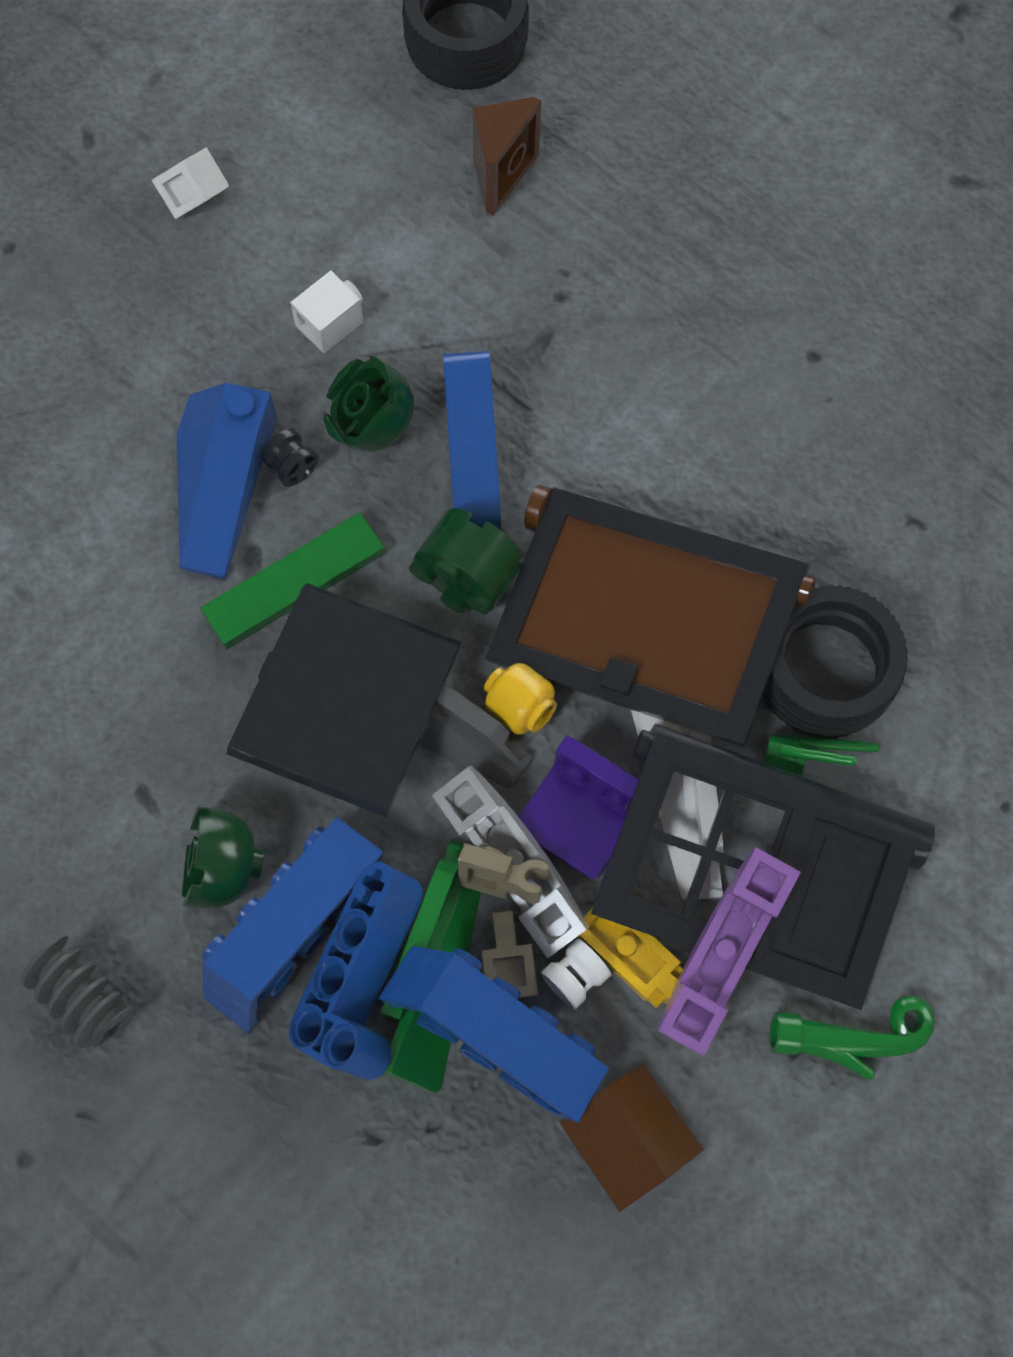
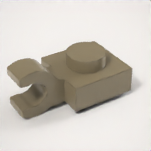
(494, 873)
(508, 960)

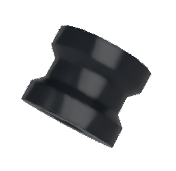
(289, 457)

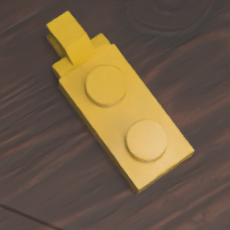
(634, 958)

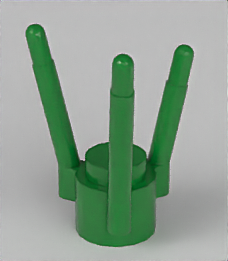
(791, 751)

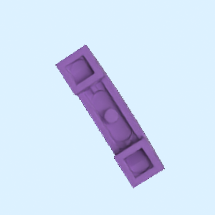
(725, 949)

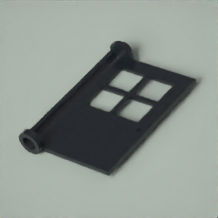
(844, 846)

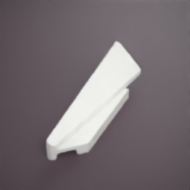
(688, 814)

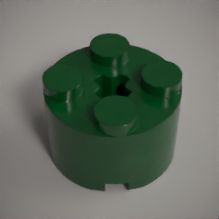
(467, 562)

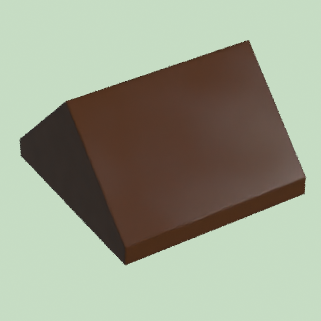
(504, 146)
(632, 1137)

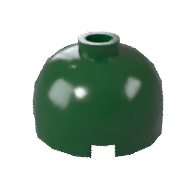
(369, 405)
(219, 859)

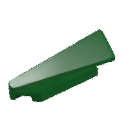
(442, 924)

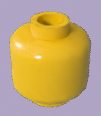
(519, 698)

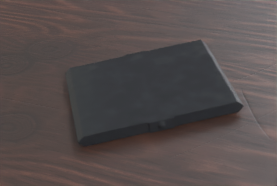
(344, 699)

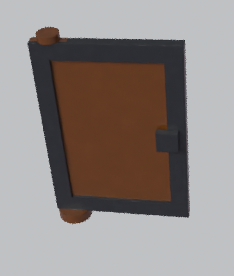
(649, 613)

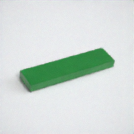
(277, 587)

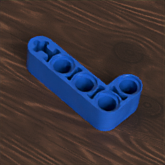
(472, 436)
(352, 973)

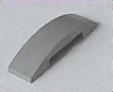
(489, 821)

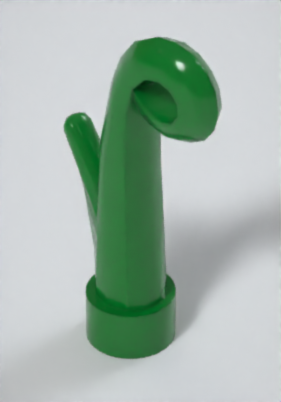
(844, 1044)

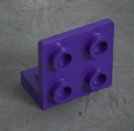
(580, 808)

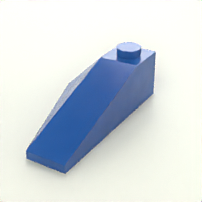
(218, 471)

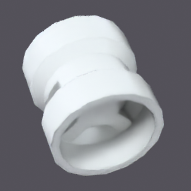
(575, 974)

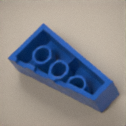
(285, 923)
(497, 1029)

